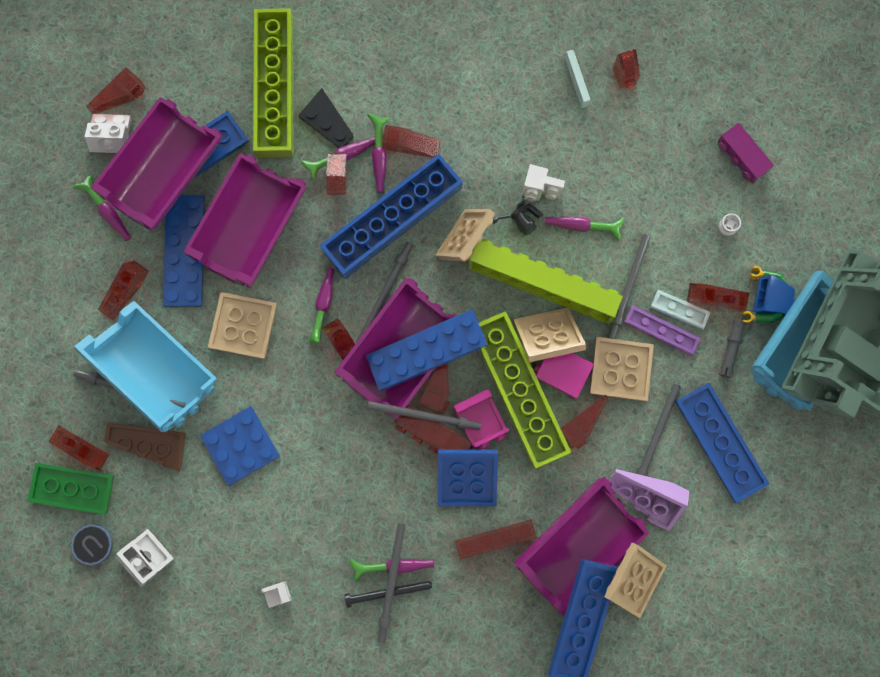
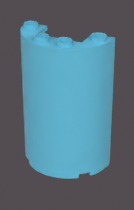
(783, 346)
(148, 368)

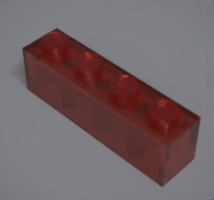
(431, 433)
(495, 539)

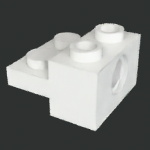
(107, 132)
(539, 183)
(136, 563)

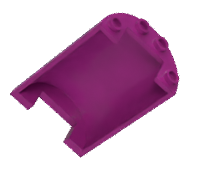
(156, 164)
(244, 221)
(402, 316)
(590, 530)

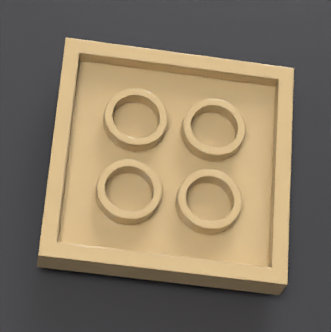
(465, 234)
(242, 325)
(549, 334)
(621, 369)
(635, 580)

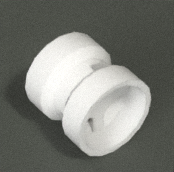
(731, 221)

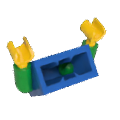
(772, 298)

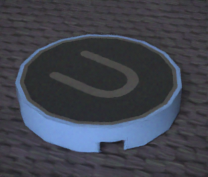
(91, 544)

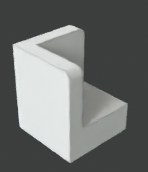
(277, 594)

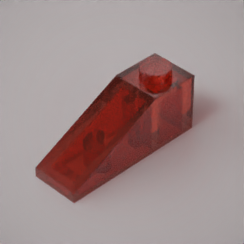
(120, 90)
(410, 142)
(123, 288)
(717, 296)
(339, 337)
(437, 392)
(582, 425)
(79, 448)

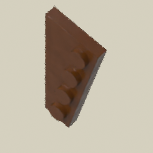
(150, 443)

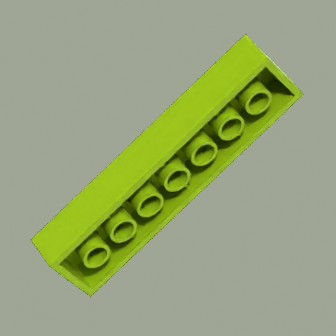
(273, 84)
(545, 281)
(521, 393)

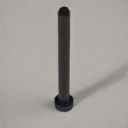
(381, 594)

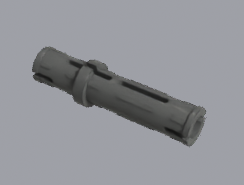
(732, 348)

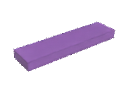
(662, 330)

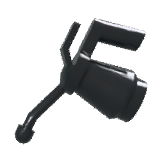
(524, 222)

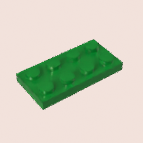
(70, 488)

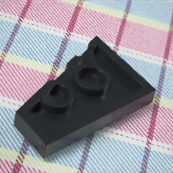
(326, 120)

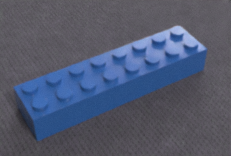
(391, 216)

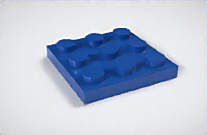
(240, 446)
(467, 477)

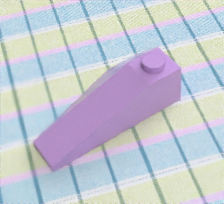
(657, 499)

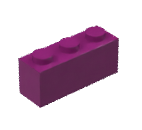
(745, 153)

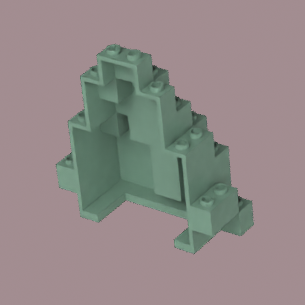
(842, 348)

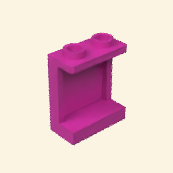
(564, 373)
(482, 410)

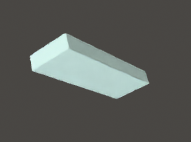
(577, 78)
(680, 309)

